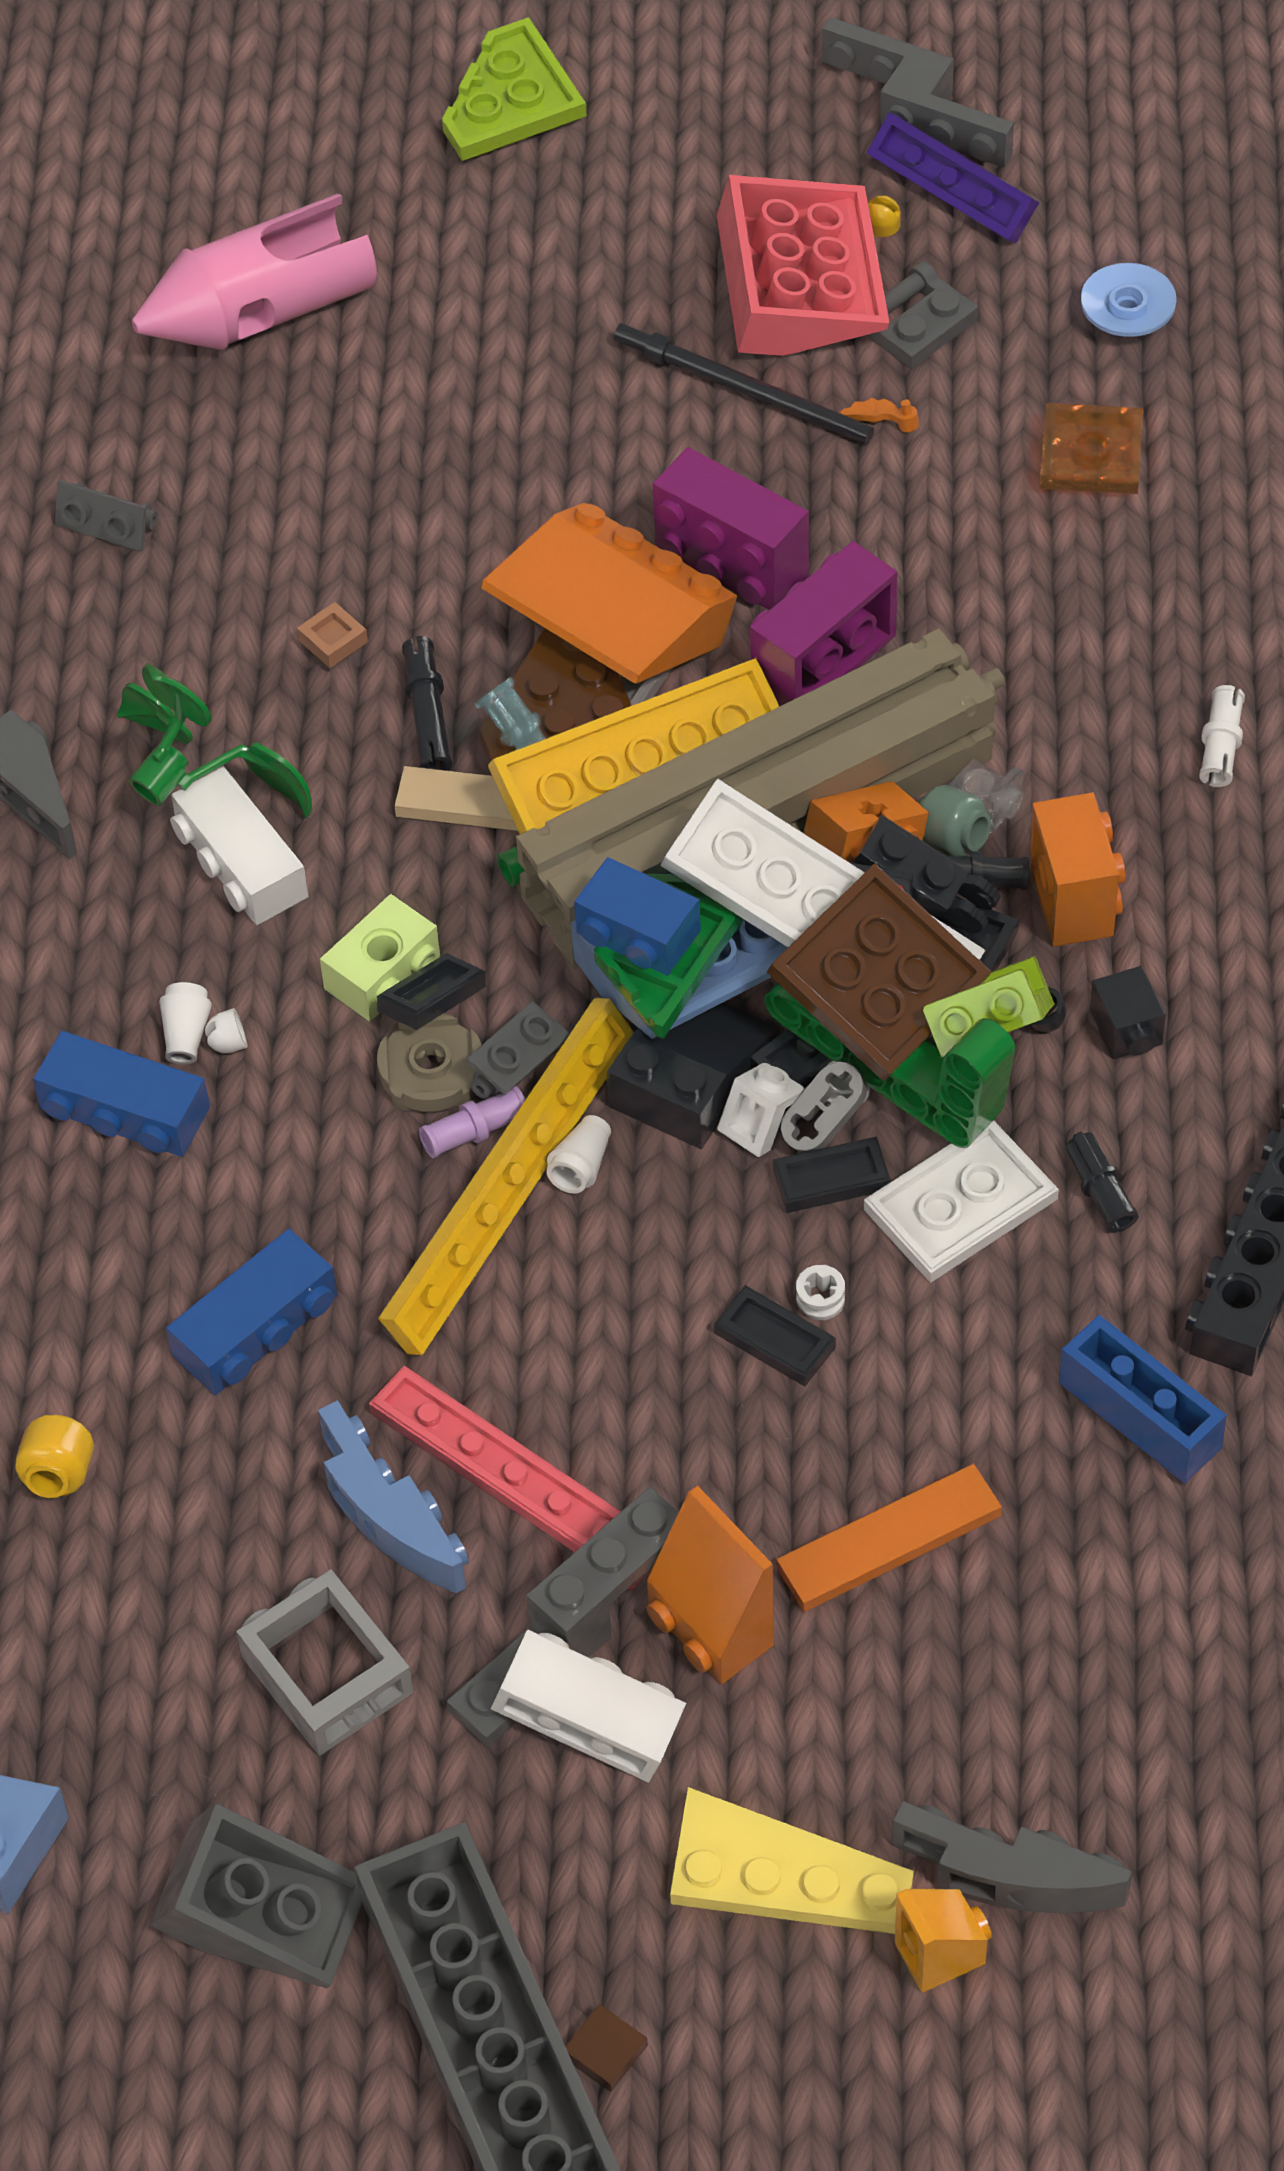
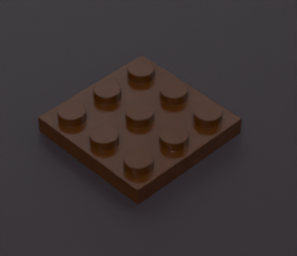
(874, 969)

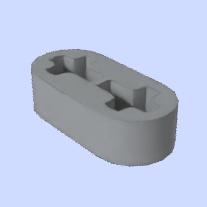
(813, 1100)

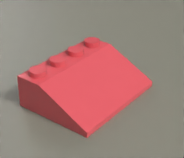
(799, 264)

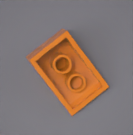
(712, 1590)

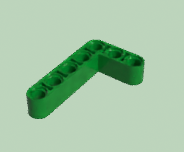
(947, 1094)

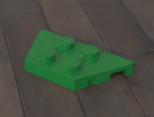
(663, 997)

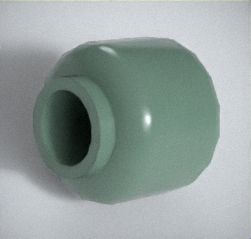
(955, 821)

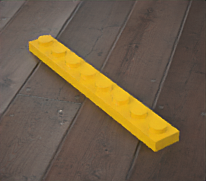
(505, 1178)

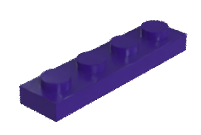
(952, 177)

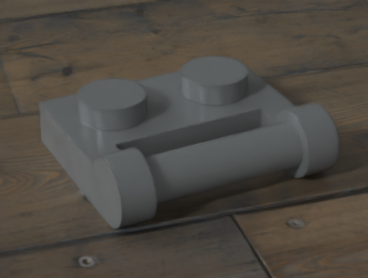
(927, 323)

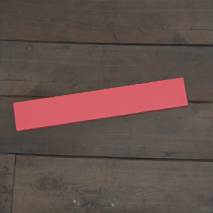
(492, 1460)

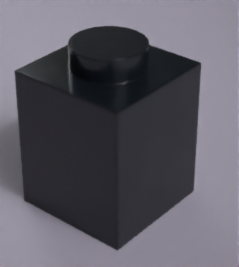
(1127, 1012)

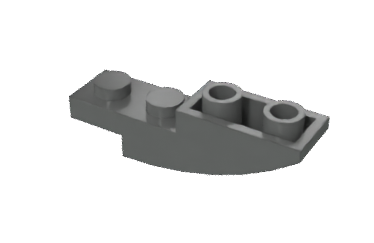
(1030, 1876)

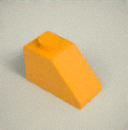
(939, 1935)

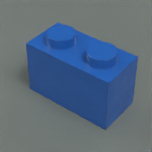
(637, 916)

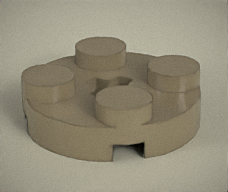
(422, 1088)

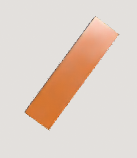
(888, 1537)

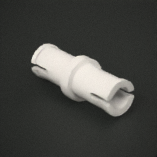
(1222, 736)

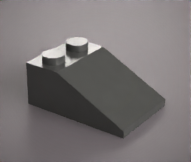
(258, 1899)

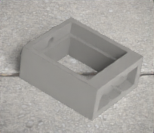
(353, 1703)

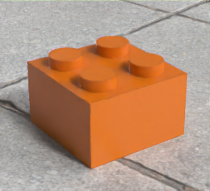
(1075, 869)

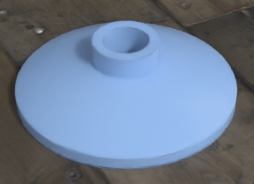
(1128, 299)

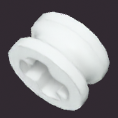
(816, 1306)

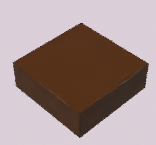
(606, 2047)

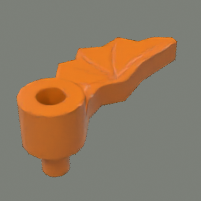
(878, 410)

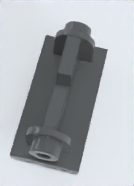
(103, 515)
(515, 1051)

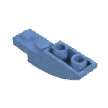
(387, 1511)

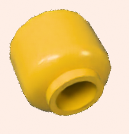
(54, 1456)

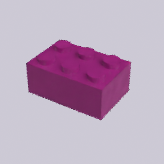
(731, 528)
(826, 623)

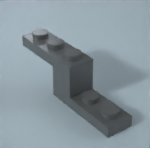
(917, 90)
(574, 1603)

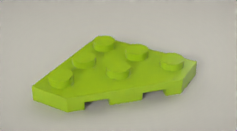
(510, 93)

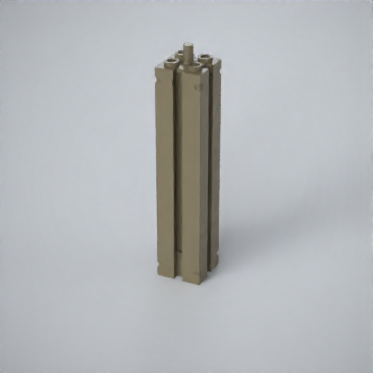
(895, 719)

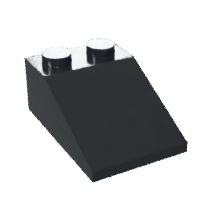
(688, 1075)

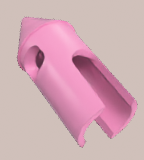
(289, 261)

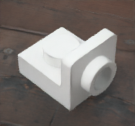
(758, 1107)

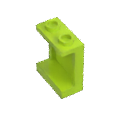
(1009, 997)

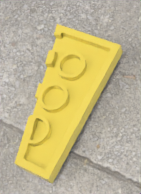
(775, 1870)

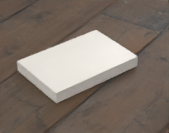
(960, 1201)

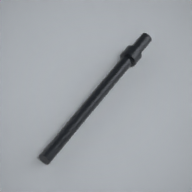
(663, 350)

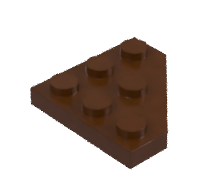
(562, 688)

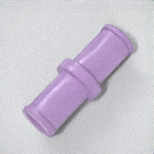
(471, 1122)

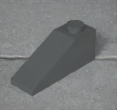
(30, 781)

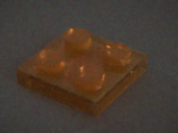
(1091, 448)

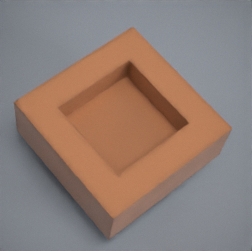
(332, 634)

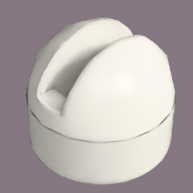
(226, 1032)

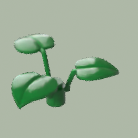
(166, 765)

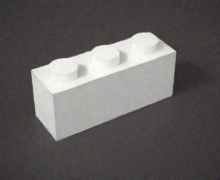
(238, 846)
(589, 1705)

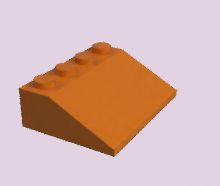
(613, 594)

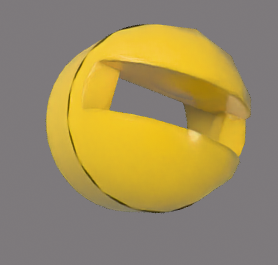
(884, 216)

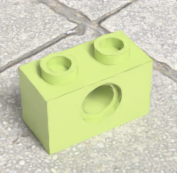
(389, 933)

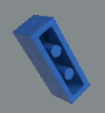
(121, 1094)
(252, 1312)
(1142, 1398)

